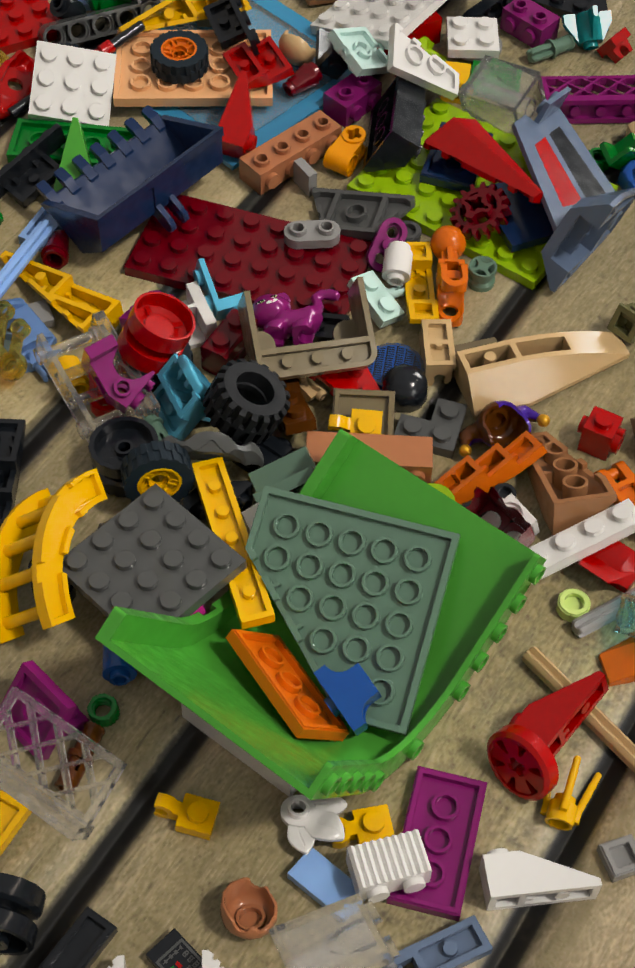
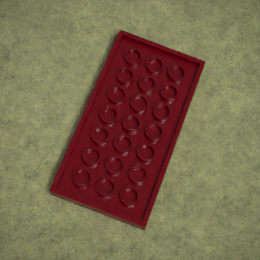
(243, 255)

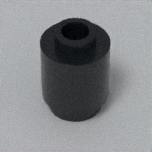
(66, 8)

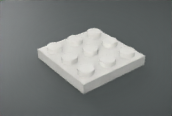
(71, 84)

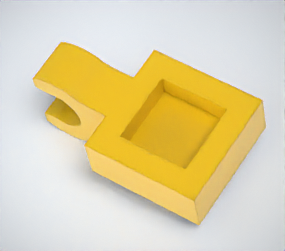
(359, 422)
(193, 816)

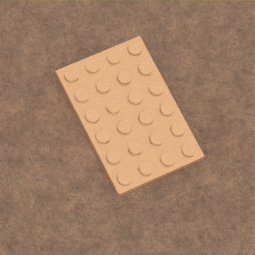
(138, 86)

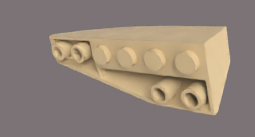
(533, 366)

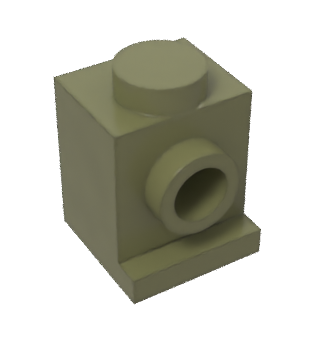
(622, 317)

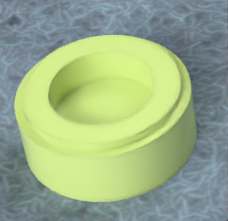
(572, 604)

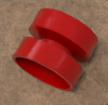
(155, 331)

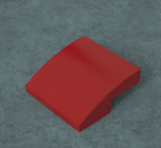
(262, 69)

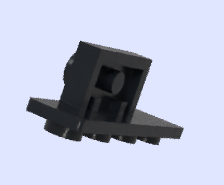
(231, 24)
(31, 167)

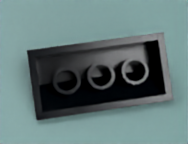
(395, 127)

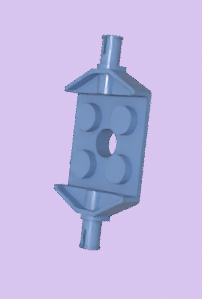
(24, 312)

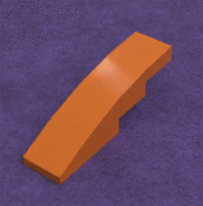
(492, 467)

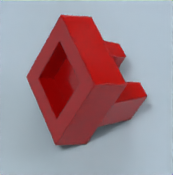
(617, 46)

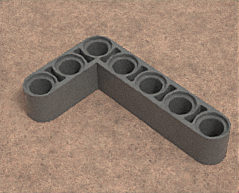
(88, 21)

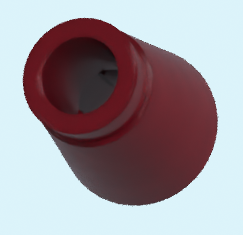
(305, 78)
(56, 251)

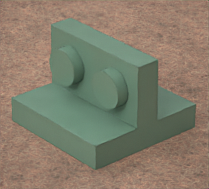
(285, 473)

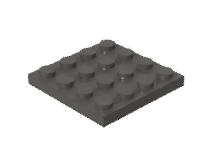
(152, 559)

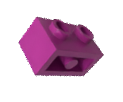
(529, 22)
(351, 98)

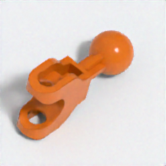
(452, 273)

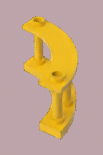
(46, 526)

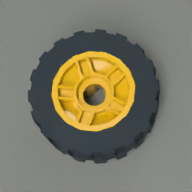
(160, 464)

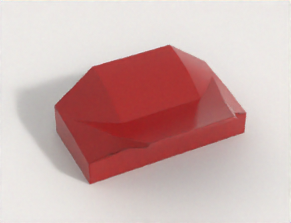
(612, 565)

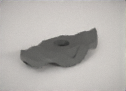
(212, 444)

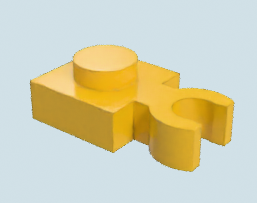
(366, 825)

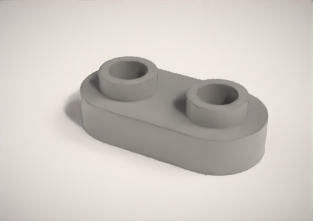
(312, 234)

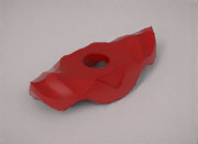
(19, 70)

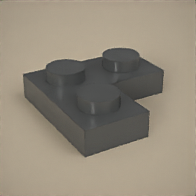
(443, 427)

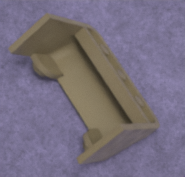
(350, 349)

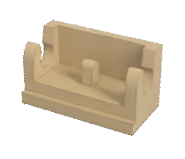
(437, 349)

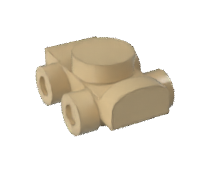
(312, 389)

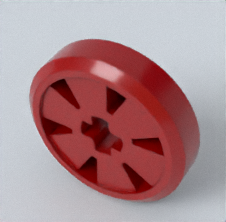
(522, 762)

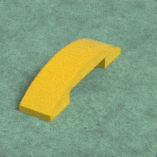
(419, 290)

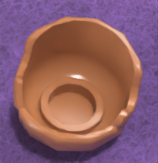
(248, 909)

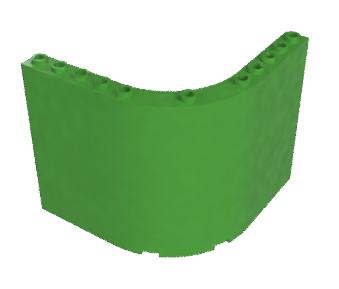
(207, 676)

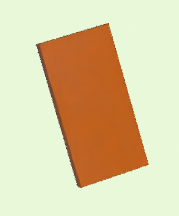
(287, 685)

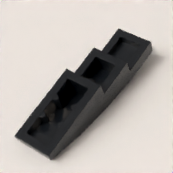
(11, 451)

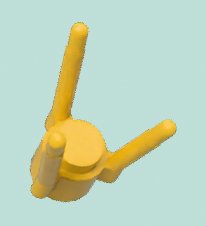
(561, 810)

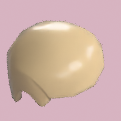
(296, 49)

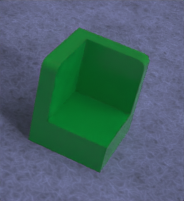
(620, 153)

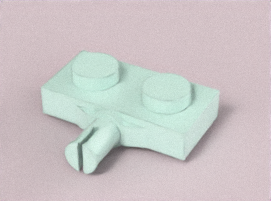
(381, 300)

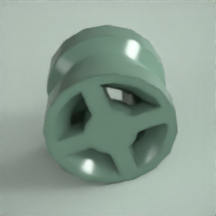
(482, 273)

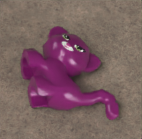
(281, 322)

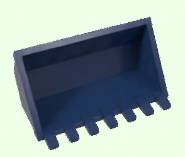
(133, 180)

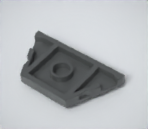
(360, 211)

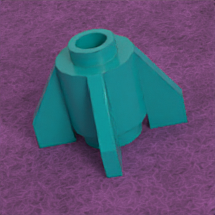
(589, 27)

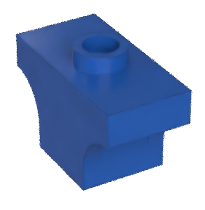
(349, 694)

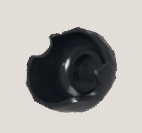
(409, 387)

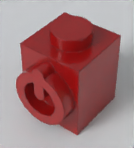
(601, 433)

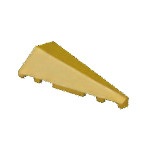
(175, 13)
(69, 299)

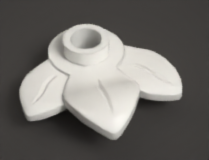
(316, 822)

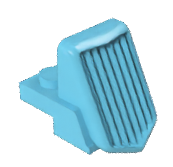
(181, 396)

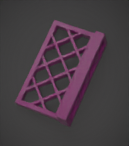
(587, 107)

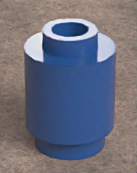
(116, 669)

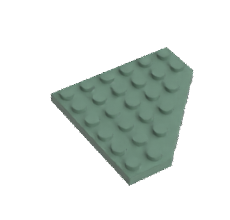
(355, 591)

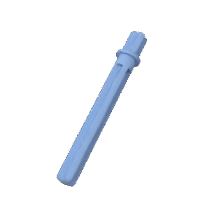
(24, 255)

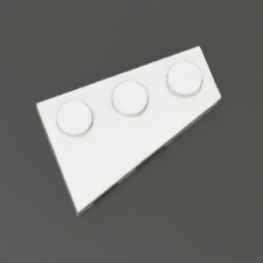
(417, 66)

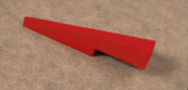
(482, 155)

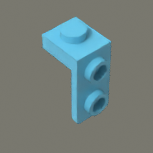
(219, 307)

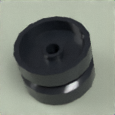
(110, 445)
(19, 906)

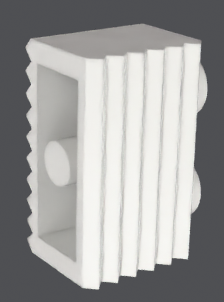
(389, 866)

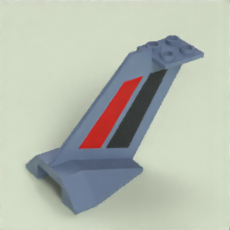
(576, 191)

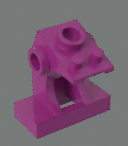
(98, 361)

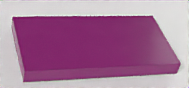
(448, 816)

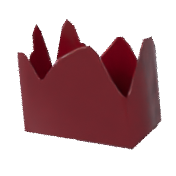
(480, 503)

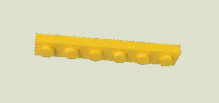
(226, 521)

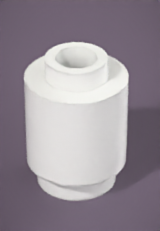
(397, 263)

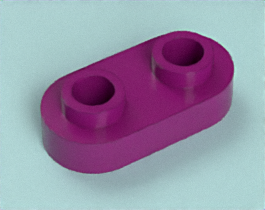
(381, 241)

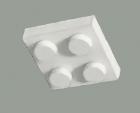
(472, 37)

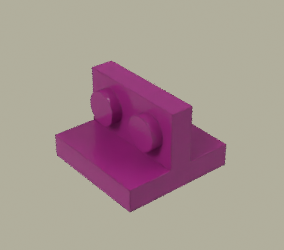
(39, 686)

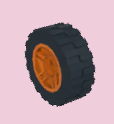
(179, 57)

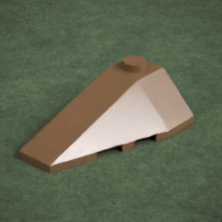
(566, 487)

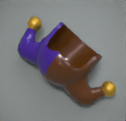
(499, 423)

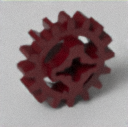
(480, 211)

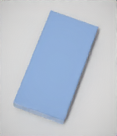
(321, 879)

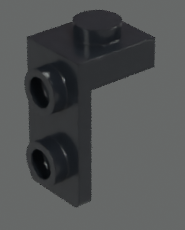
(327, 58)

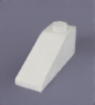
(526, 880)

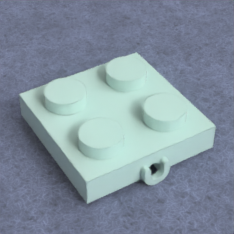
(359, 51)

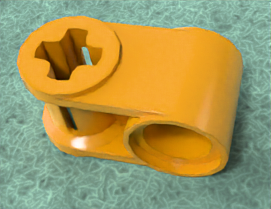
(346, 151)

